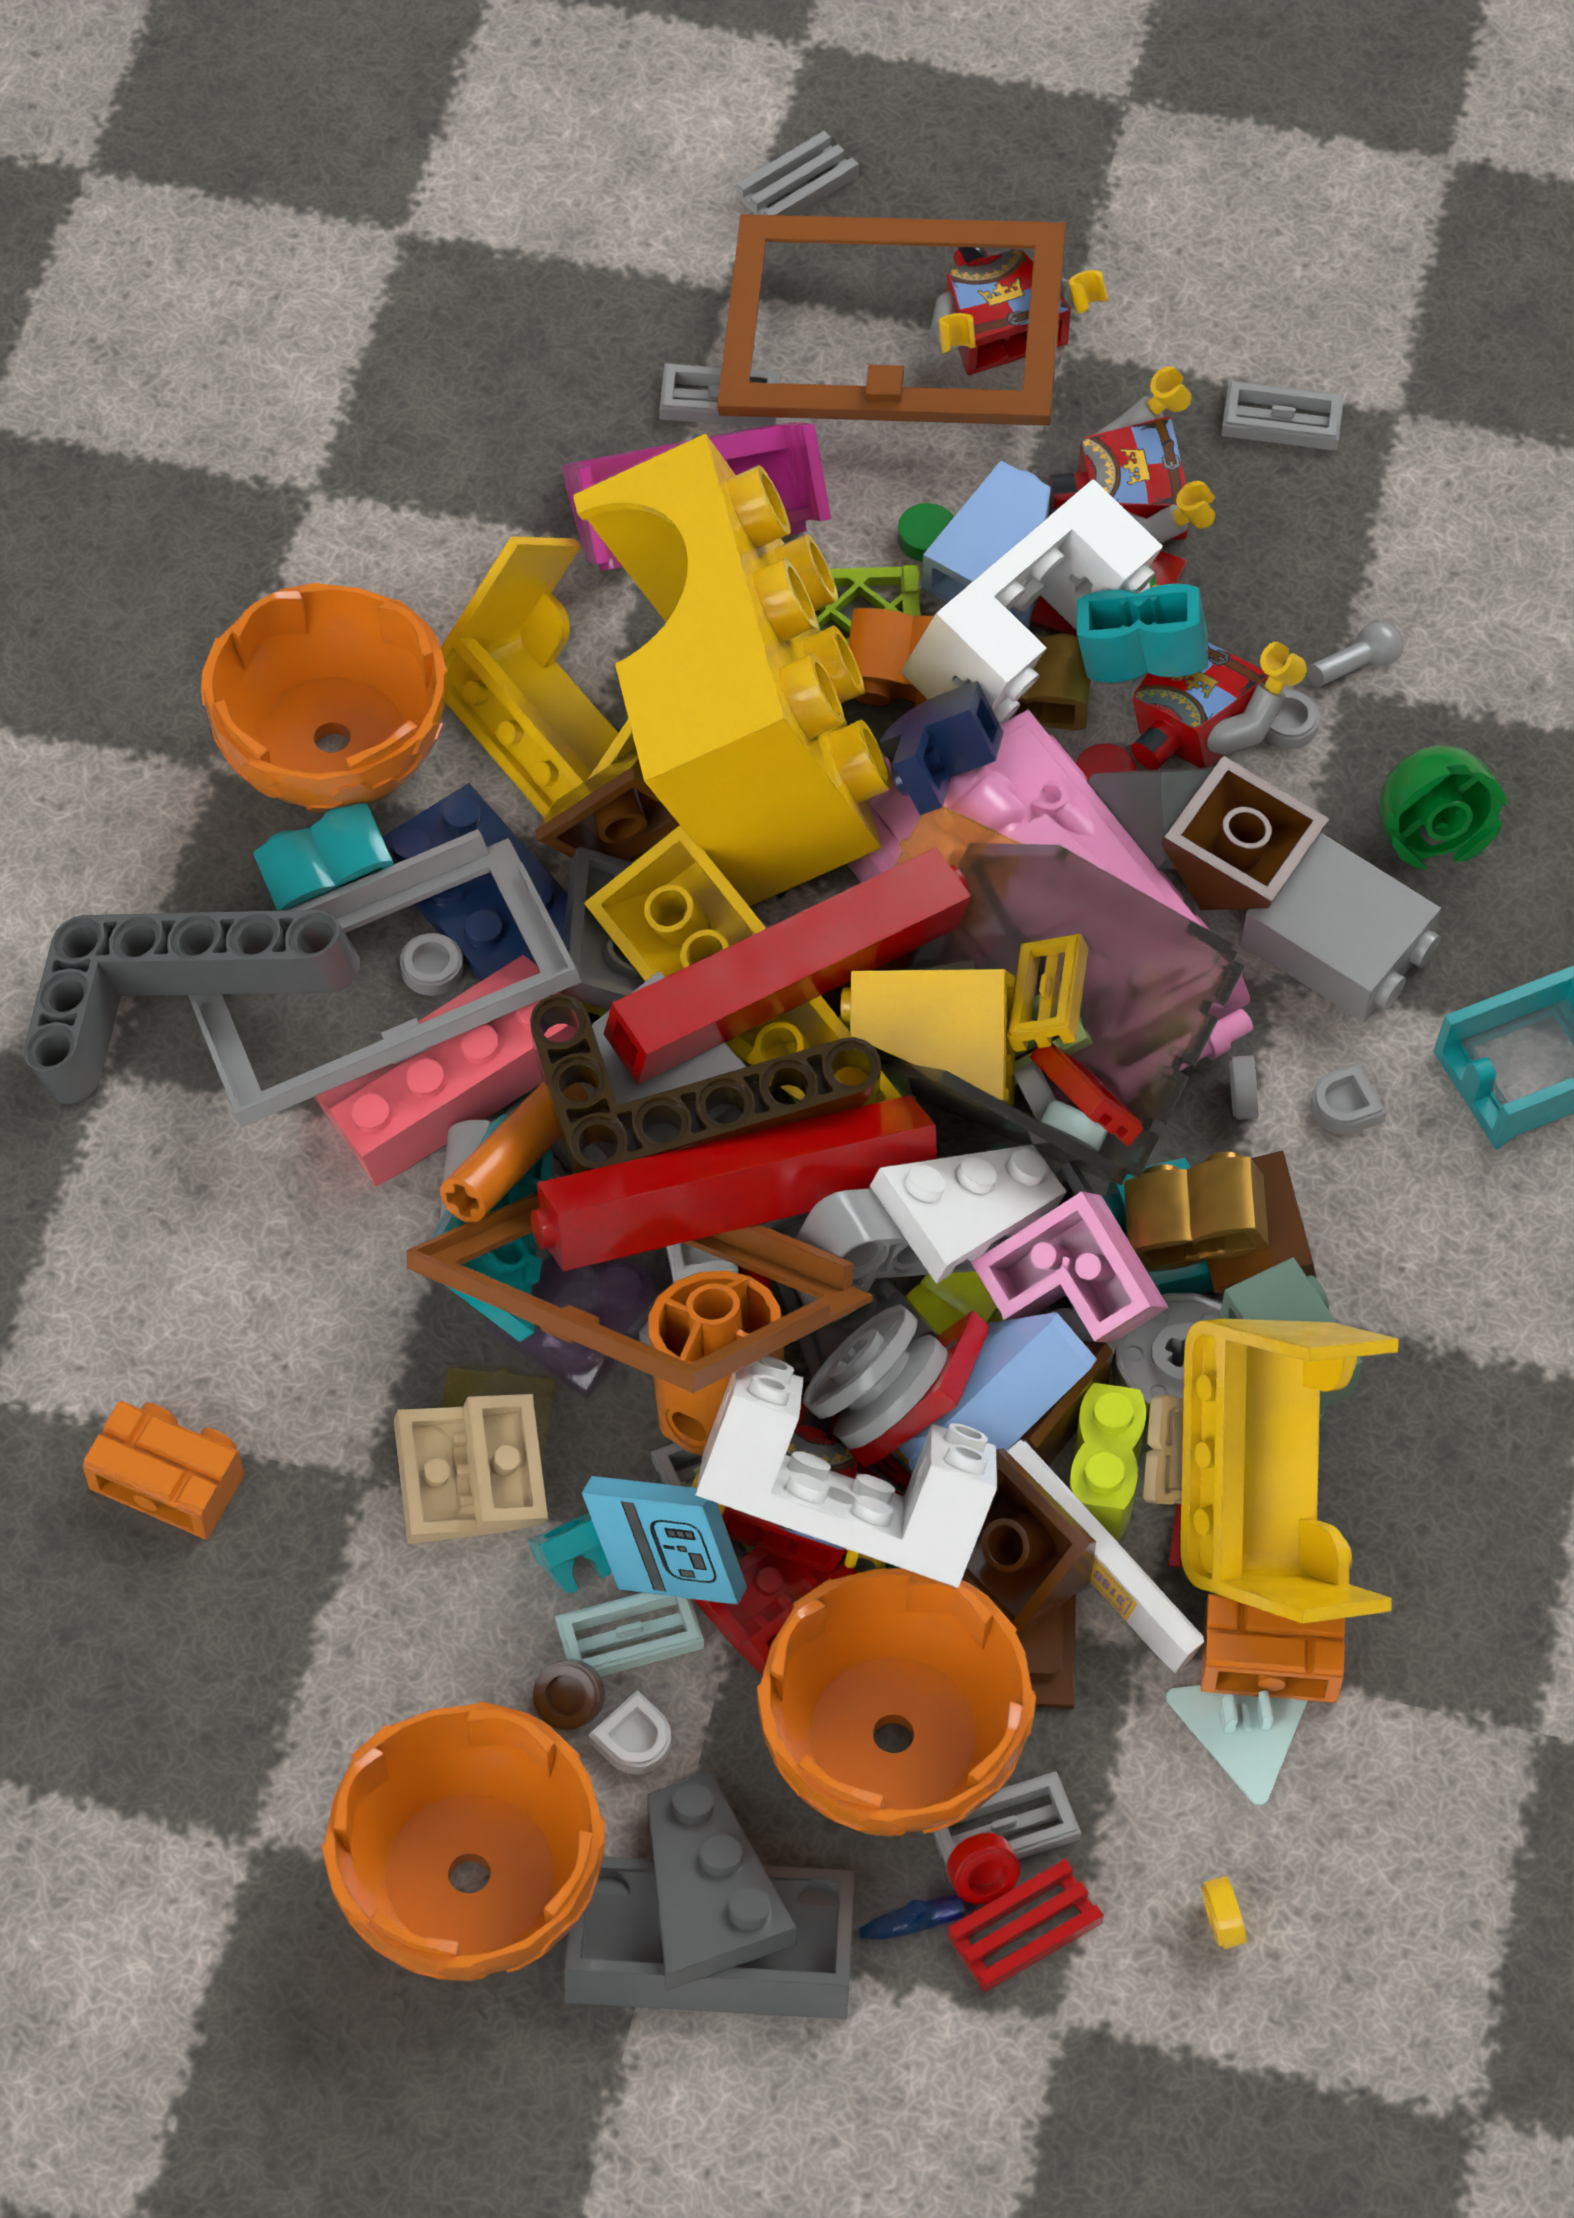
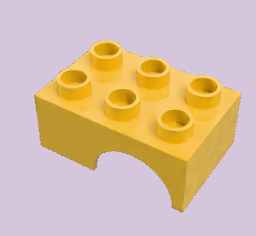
(739, 684)

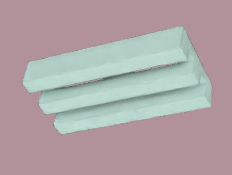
(635, 1655)

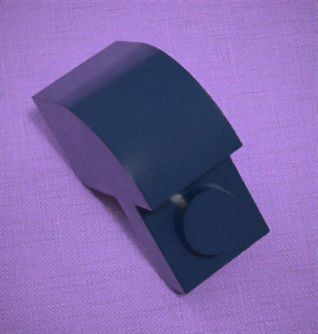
(940, 742)

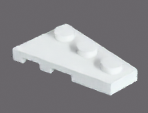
(966, 1202)

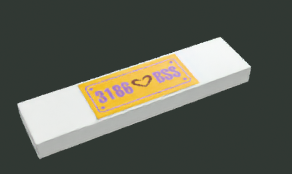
(1120, 1577)

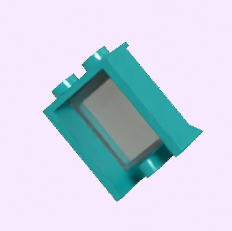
(1514, 1056)

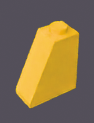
(938, 1021)

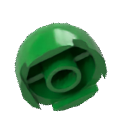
(1449, 796)

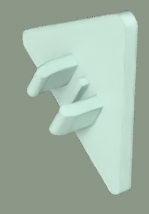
(1242, 1733)

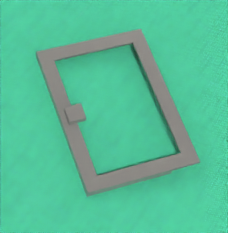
(371, 900)

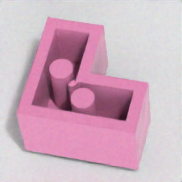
(1075, 1254)

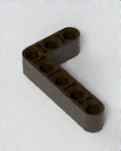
(687, 1105)

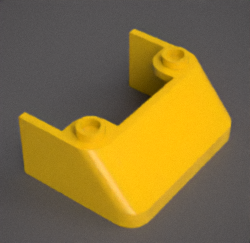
(508, 681)
(1255, 1465)

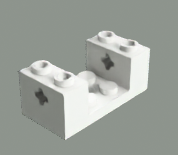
(1074, 552)
(922, 1532)

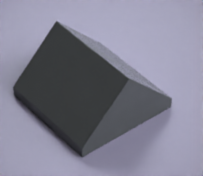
(1149, 803)

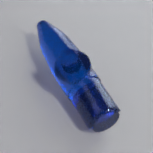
(914, 1918)

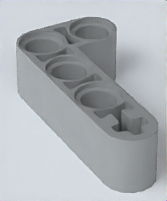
(861, 1231)

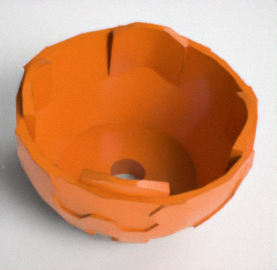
(318, 667)
(906, 1655)
(454, 1792)

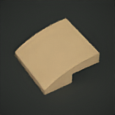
(470, 1468)

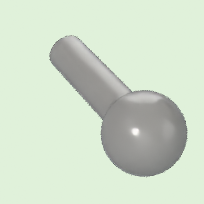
(1375, 645)

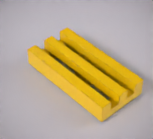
(1065, 1023)

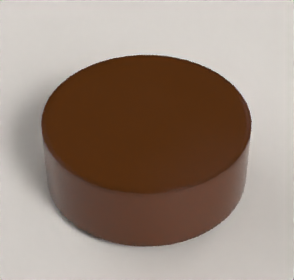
(568, 1694)

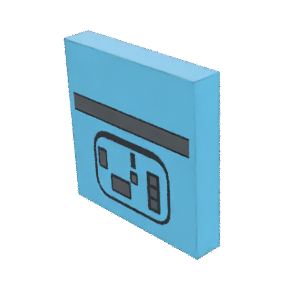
(664, 1540)

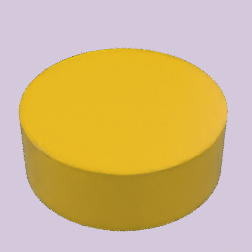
(1223, 1912)

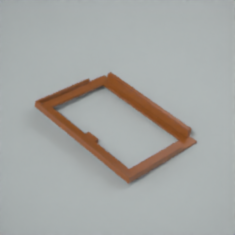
(884, 392)
(751, 1247)

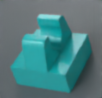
(560, 1545)

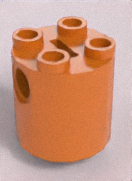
(692, 1322)

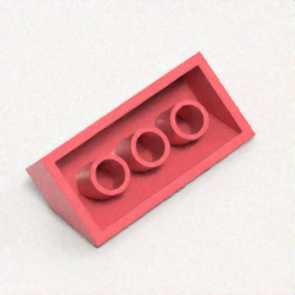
(408, 1106)

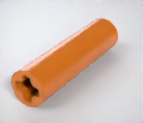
(505, 1156)

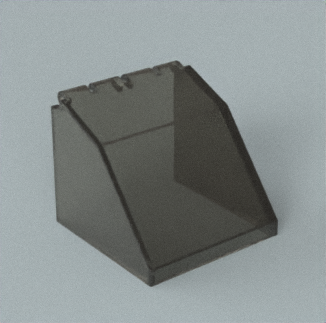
(1140, 1002)

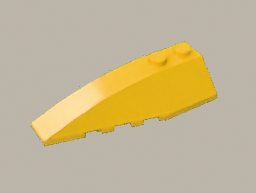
(681, 909)

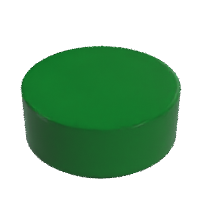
(920, 528)

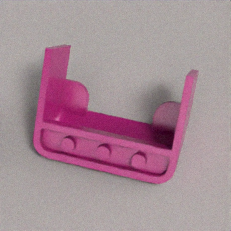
(784, 451)

